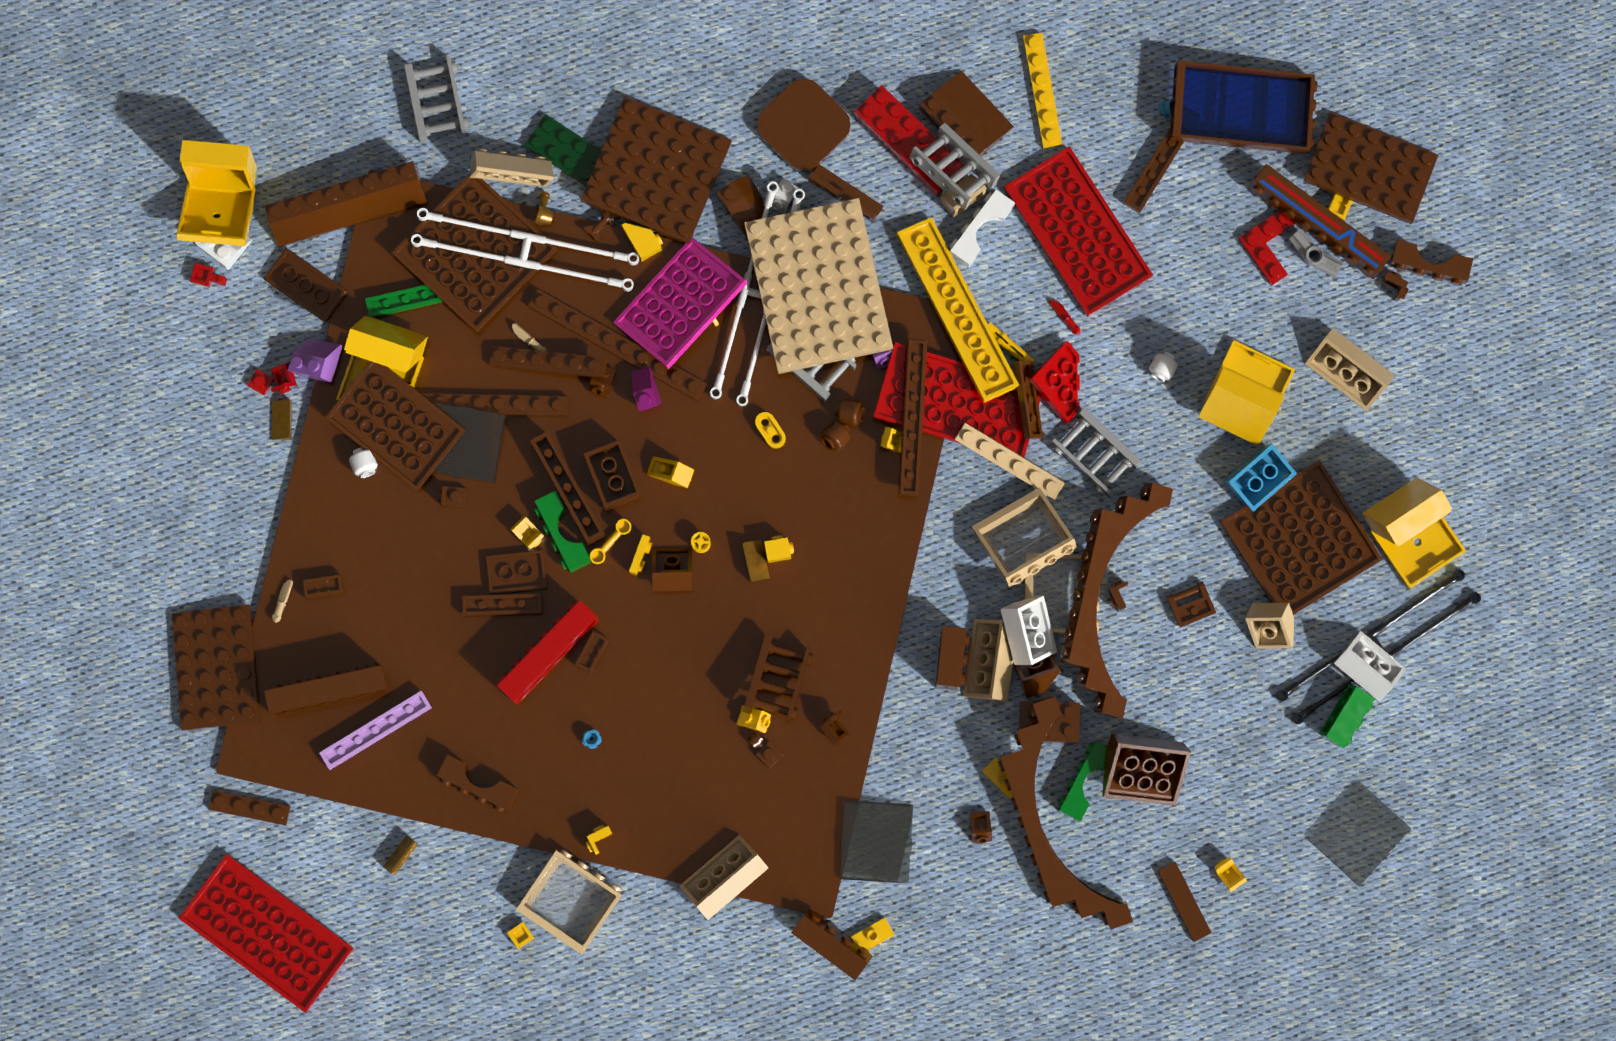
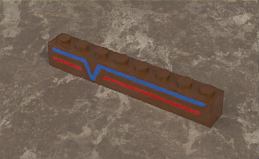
(1319, 221)

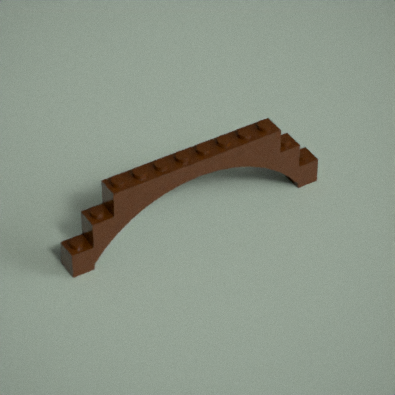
(1081, 641)
(1059, 881)

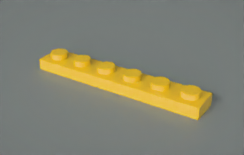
(1042, 90)

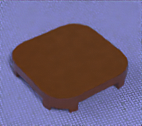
(803, 125)

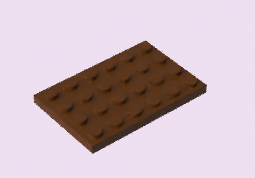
(1370, 168)
(395, 423)
(216, 667)

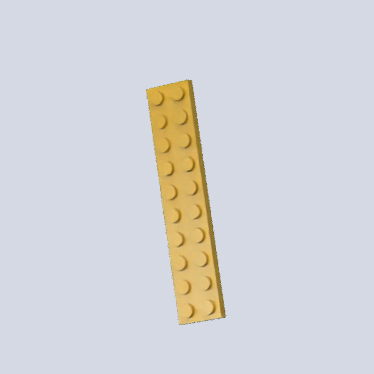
(957, 309)

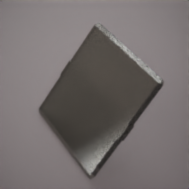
(478, 448)
(1359, 834)
(876, 841)

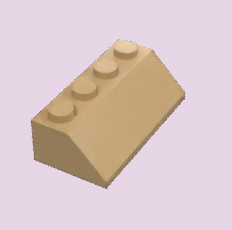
(511, 169)
(1350, 369)
(988, 662)
(723, 877)

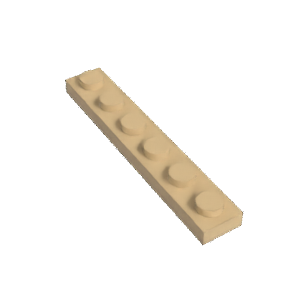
(1009, 460)

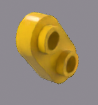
(771, 430)

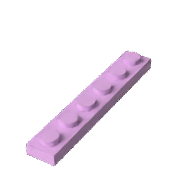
(375, 730)

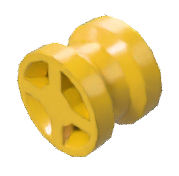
(698, 540)

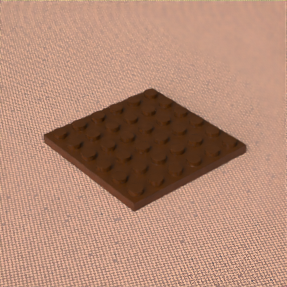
(656, 170)
(465, 282)
(1302, 540)

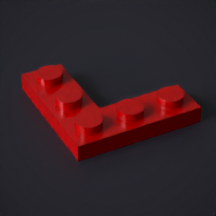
(1256, 245)

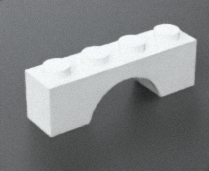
(997, 209)

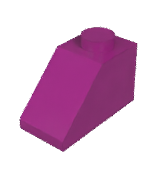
(645, 389)

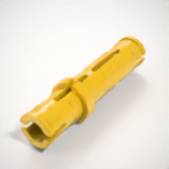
(1026, 357)

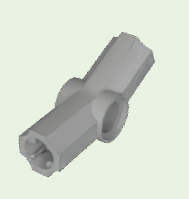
(1325, 262)

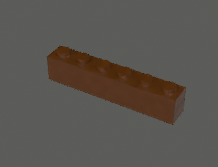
(567, 488)

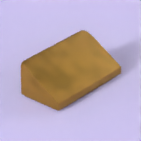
(282, 420)
(756, 560)
(400, 855)

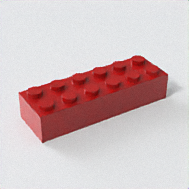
(901, 133)
(548, 652)

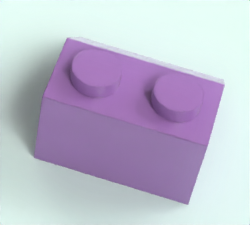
(315, 360)

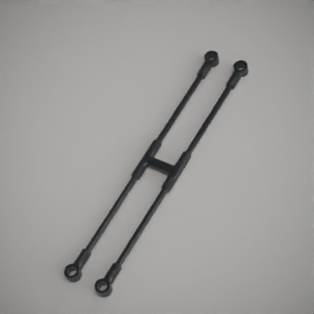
(1372, 635)

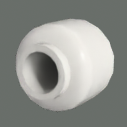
(1163, 366)
(363, 463)

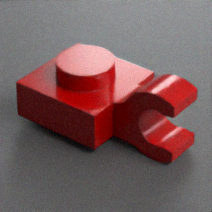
(204, 275)

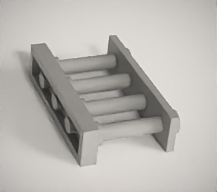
(422, 111)
(961, 150)
(807, 376)
(1114, 446)

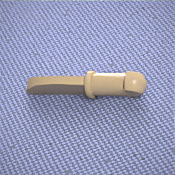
(527, 338)
(283, 597)

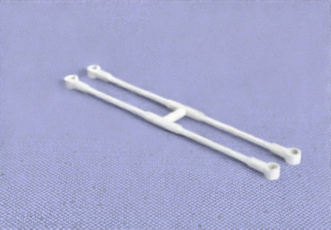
(527, 238)
(740, 304)

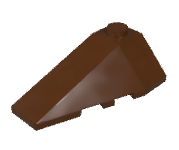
(742, 201)

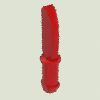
(1061, 311)

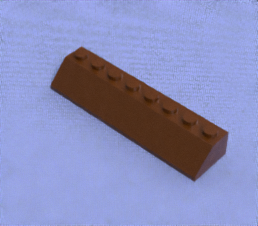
(346, 204)

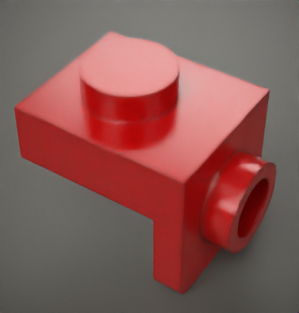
(282, 378)

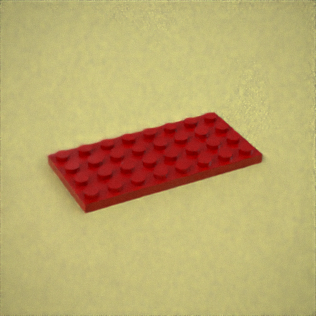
(1078, 231)
(951, 401)
(266, 933)

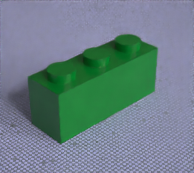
(1347, 716)

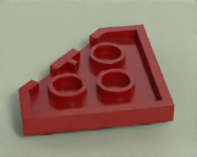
(1059, 381)

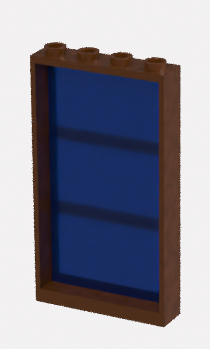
(1243, 107)

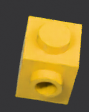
(778, 549)

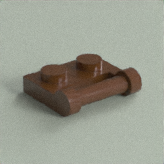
(1193, 610)

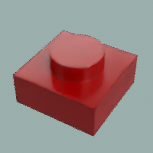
(260, 382)

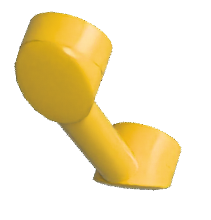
(621, 528)

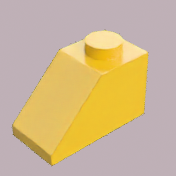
(643, 240)
(670, 471)

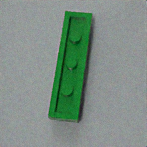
(400, 301)

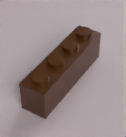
(832, 944)

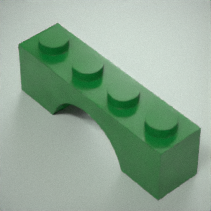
(573, 554)
(1075, 803)

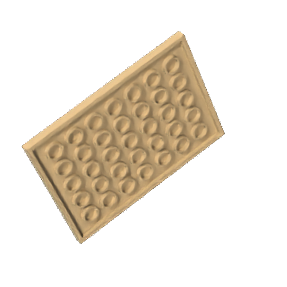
(818, 286)

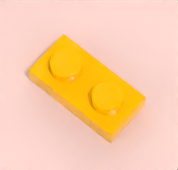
(638, 563)

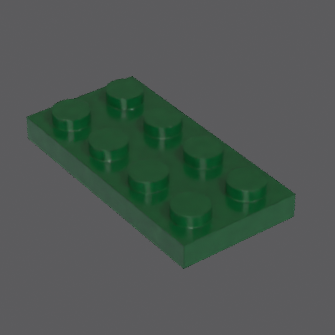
(564, 149)

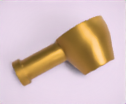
(543, 215)

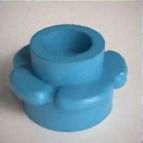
(1165, 108)
(586, 738)

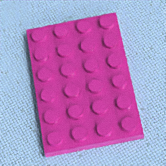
(680, 302)

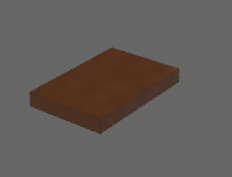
(516, 572)

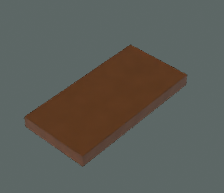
(305, 285)

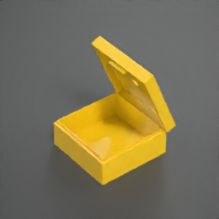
(218, 183)
(385, 345)
(1246, 393)
(1409, 514)

